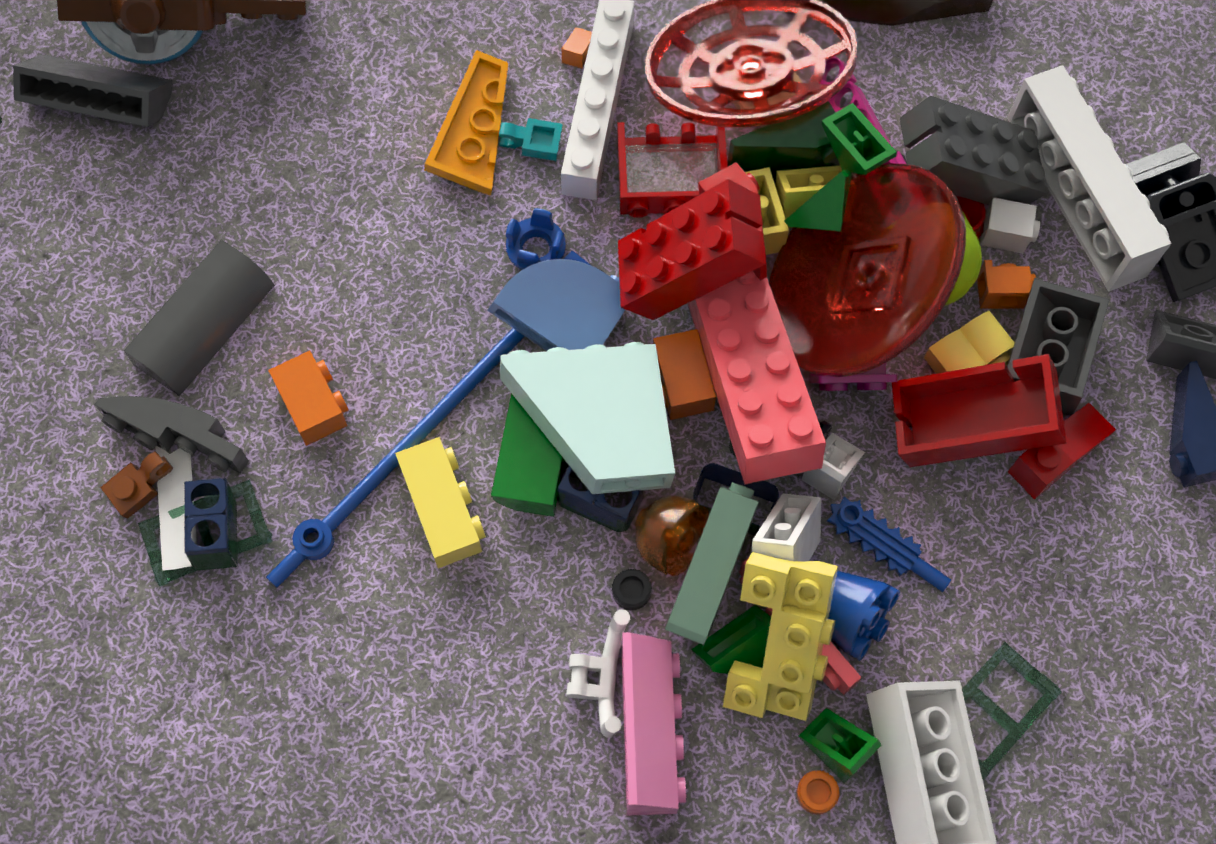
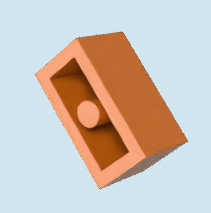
(684, 374)
(309, 398)

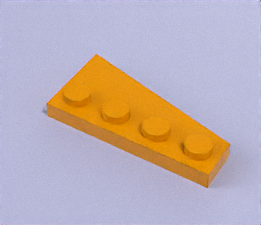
(470, 133)

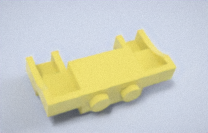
(797, 630)

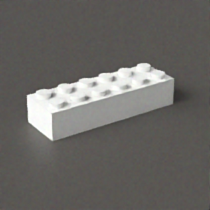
(1090, 180)

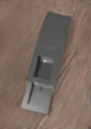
(168, 422)

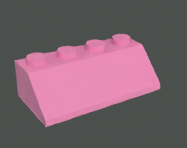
(650, 726)

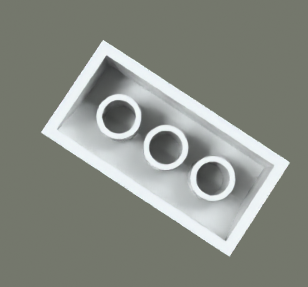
(930, 764)

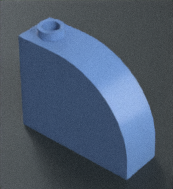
(560, 304)

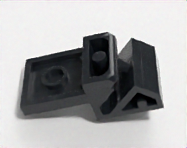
(1187, 209)

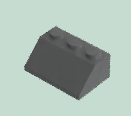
(1065, 327)

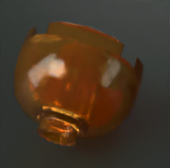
(669, 532)

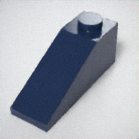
(1193, 429)

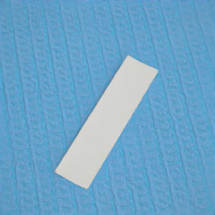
(171, 497)

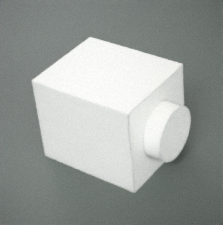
(1010, 225)

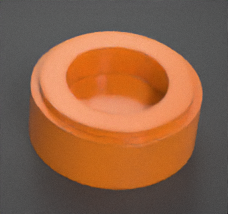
(817, 792)

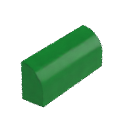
(527, 466)

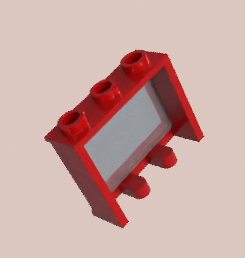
(665, 171)

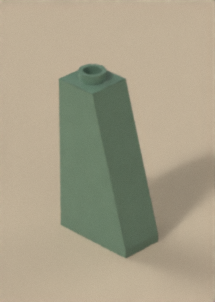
(713, 563)

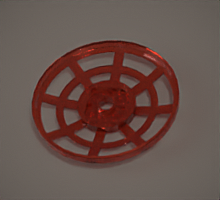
(752, 67)

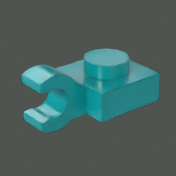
(538, 138)

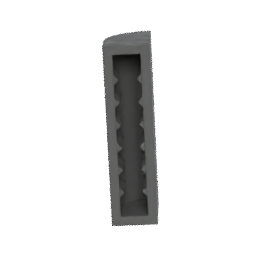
(91, 89)
(199, 318)

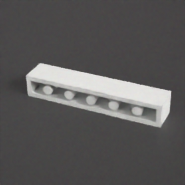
(597, 99)

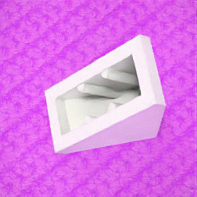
(838, 464)

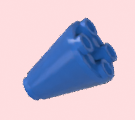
(860, 612)

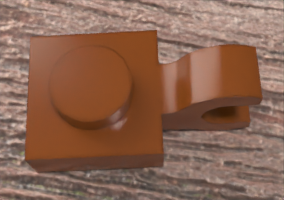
(133, 485)

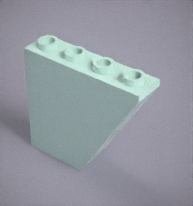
(598, 412)

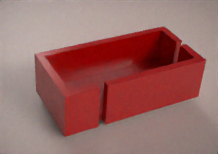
(691, 250)
(978, 412)

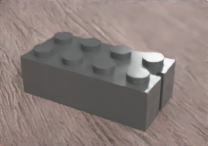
(974, 152)

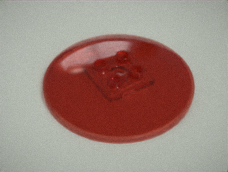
(895, 225)

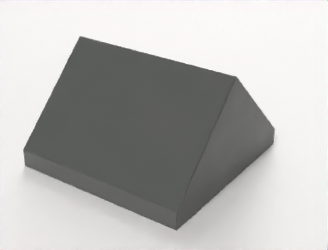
(1182, 340)

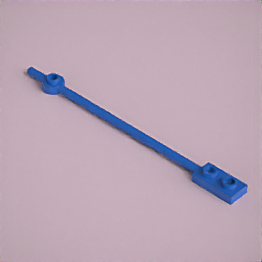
(325, 527)

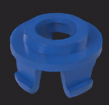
(540, 226)

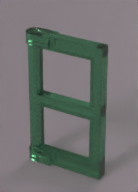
(153, 549)
(1016, 730)

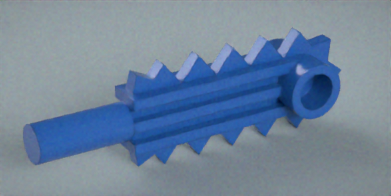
(884, 542)

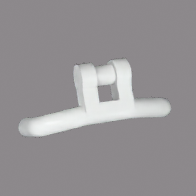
(607, 669)

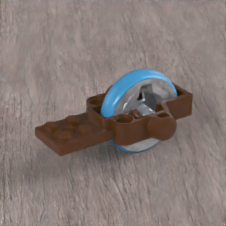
(163, 28)

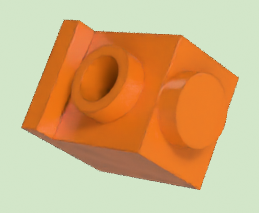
(1004, 285)

